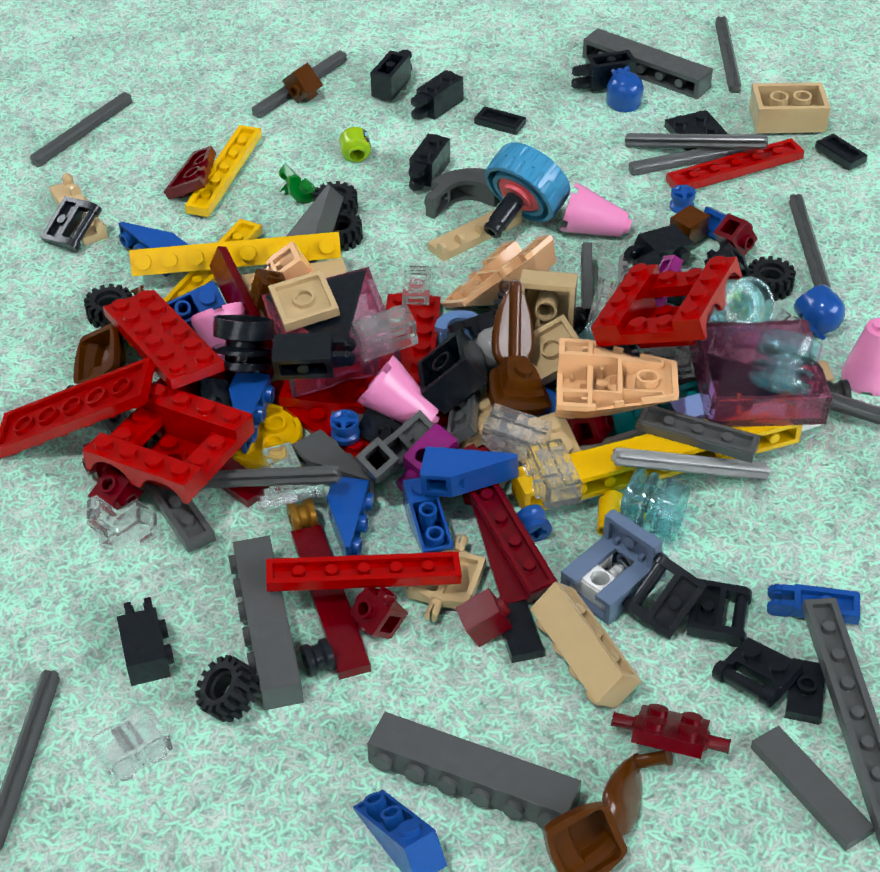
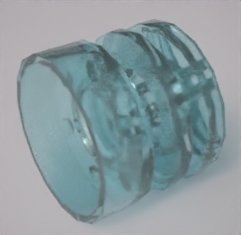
(746, 302)
(786, 356)
(660, 507)

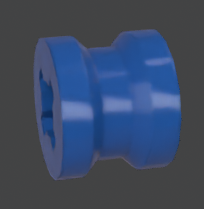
(681, 197)
(345, 427)
(535, 523)

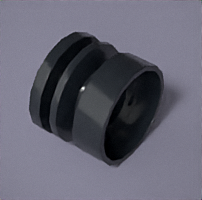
(242, 346)

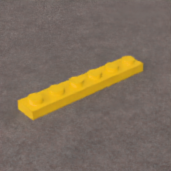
(224, 170)

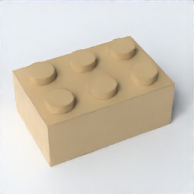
(789, 107)
(549, 295)

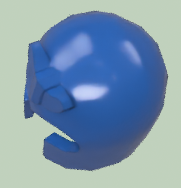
(624, 90)
(822, 310)

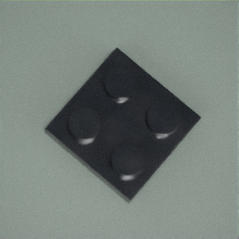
(694, 123)

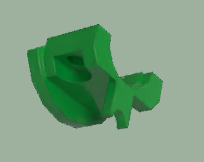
(300, 190)

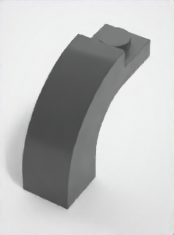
(458, 186)
(385, 457)

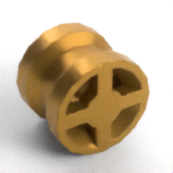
(302, 514)

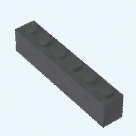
(654, 64)
(267, 625)
(471, 771)

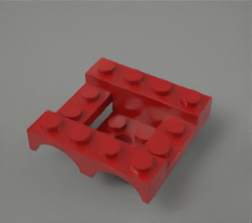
(633, 315)
(195, 447)

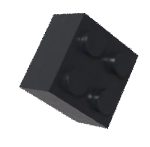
(452, 371)

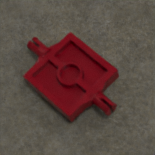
(671, 731)

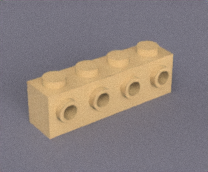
(585, 646)

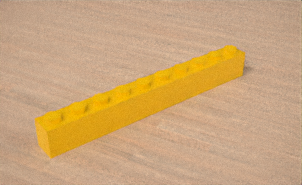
(600, 473)

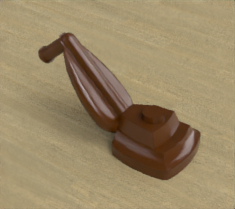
(100, 352)
(515, 380)
(592, 834)

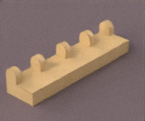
(97, 229)
(465, 237)

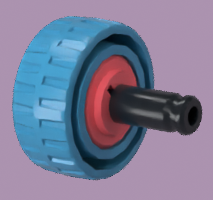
(524, 182)

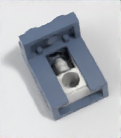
(613, 566)

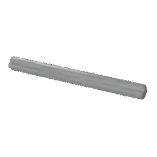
(689, 463)

